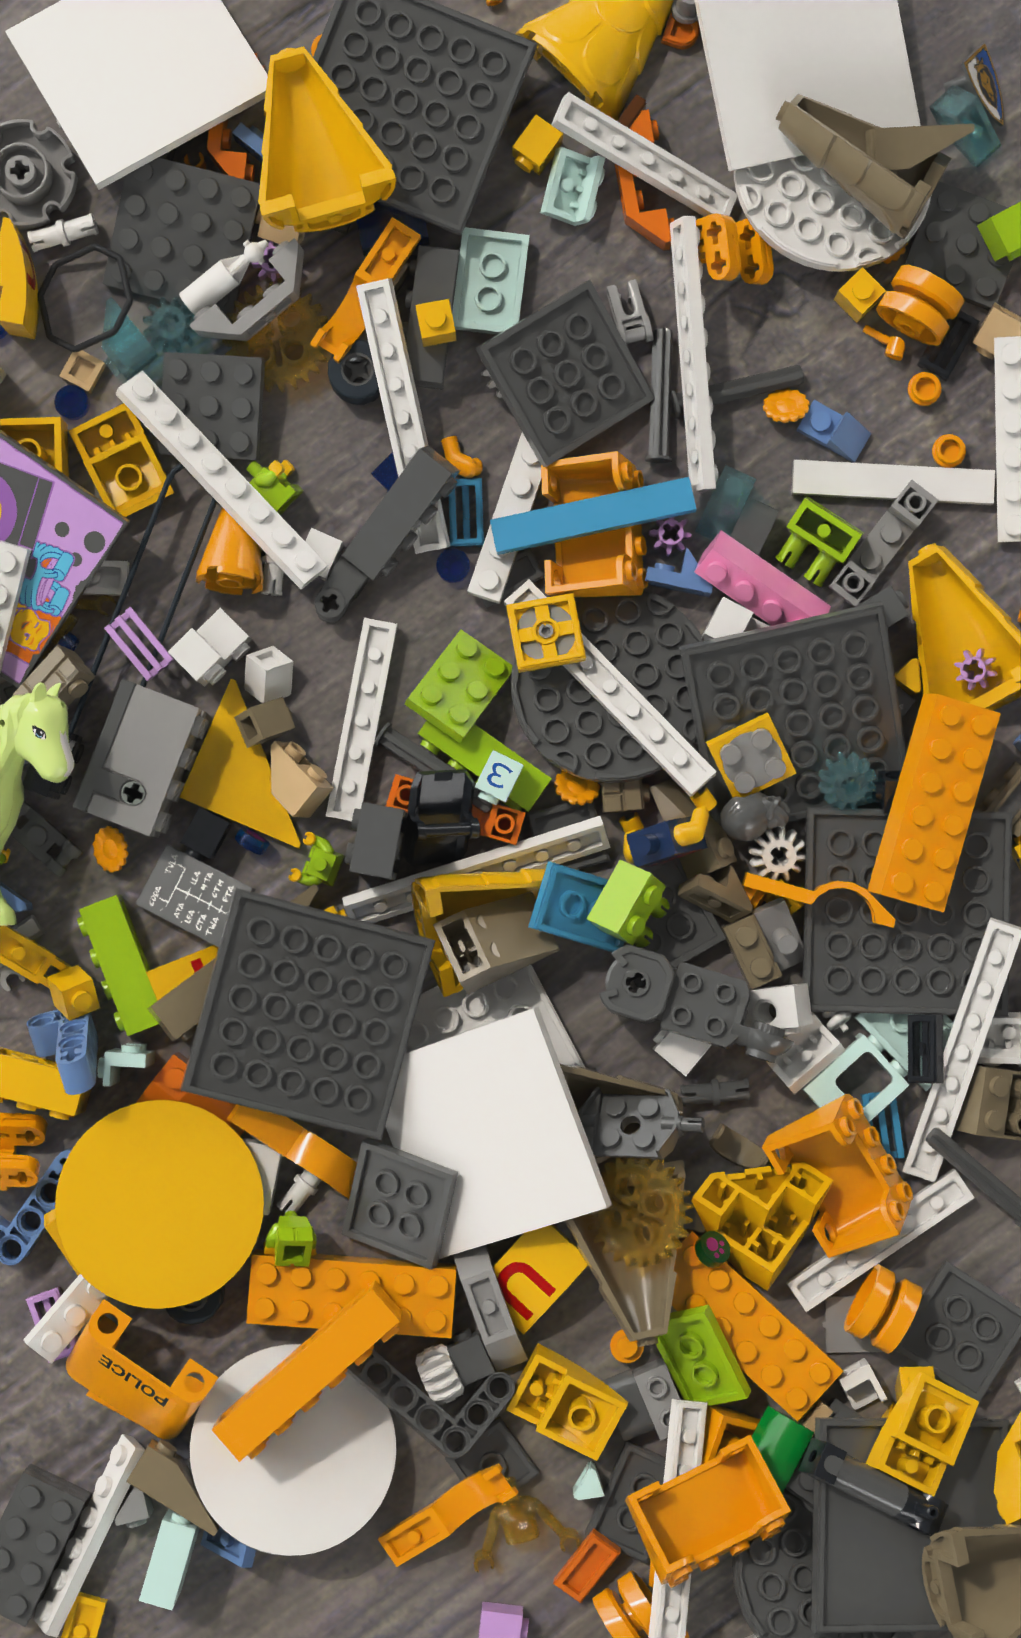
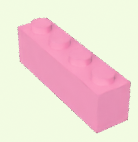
(756, 583)

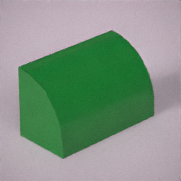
(781, 1444)

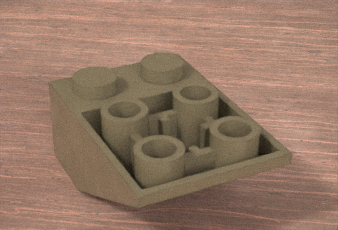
(493, 940)
(992, 1104)

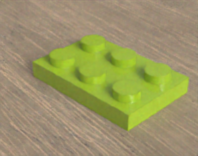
(459, 686)
(701, 1358)

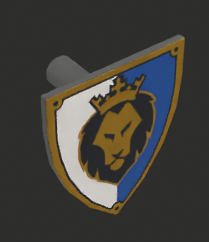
(981, 81)

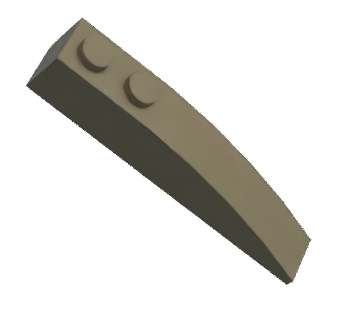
(182, 1006)

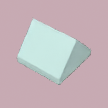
(588, 1484)

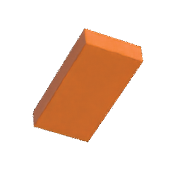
(587, 1565)

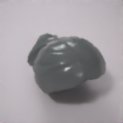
(751, 815)

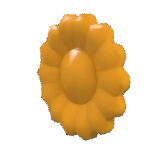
(786, 405)
(575, 789)
(110, 849)

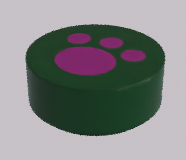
(712, 1249)

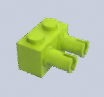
(824, 529)
(627, 904)

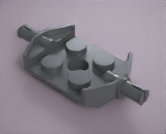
(660, 1128)

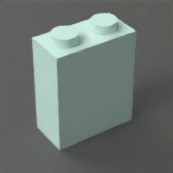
(169, 1561)

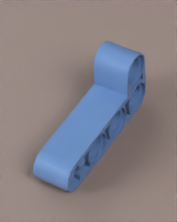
(72, 1043)
(36, 1202)

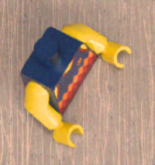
(669, 838)

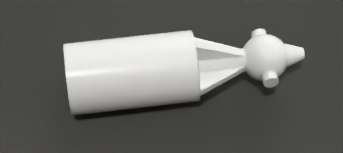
(222, 277)

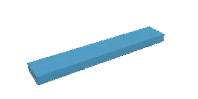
(593, 515)

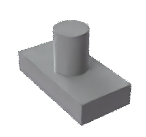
(780, 932)

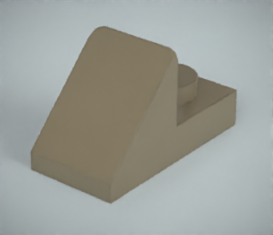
(718, 894)

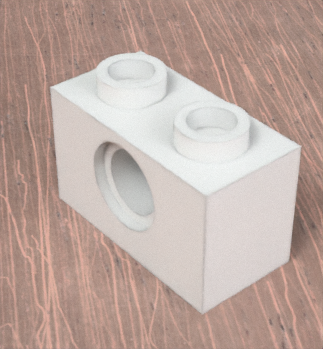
(791, 1007)

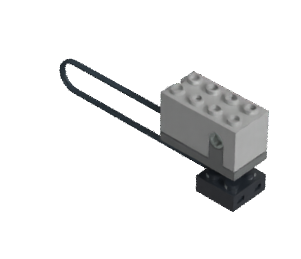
(144, 738)

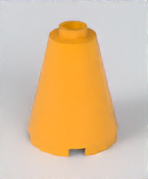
(230, 559)

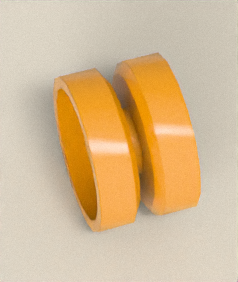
(920, 305)
(883, 1308)
(629, 1616)

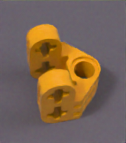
(730, 243)
(15, 1131)

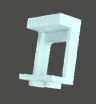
(823, 1087)

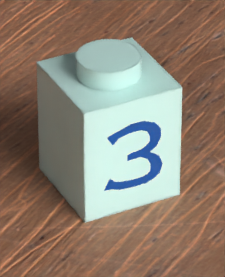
(498, 778)

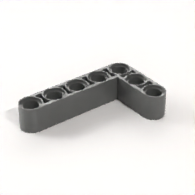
(420, 1402)

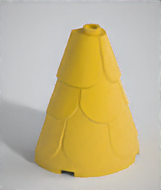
(599, 45)
(315, 152)
(956, 617)
(448, 894)

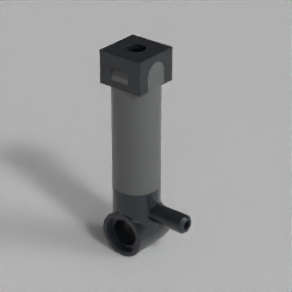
(837, 1468)

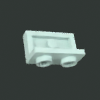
(573, 187)
(127, 1056)

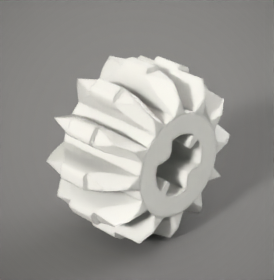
(789, 847)
(439, 1374)

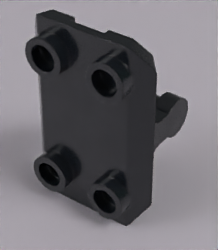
(440, 817)

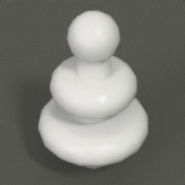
(837, 1020)

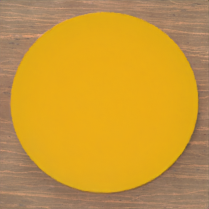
(159, 1204)

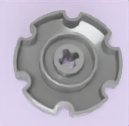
(45, 185)

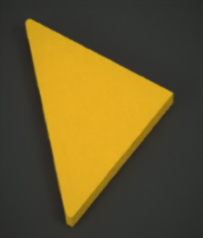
(237, 778)

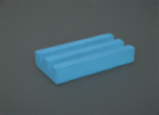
(466, 542)
(899, 1150)

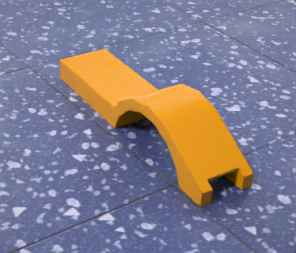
(382, 262)
(878, 912)
(298, 1146)
(446, 1514)

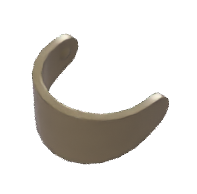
(737, 1148)

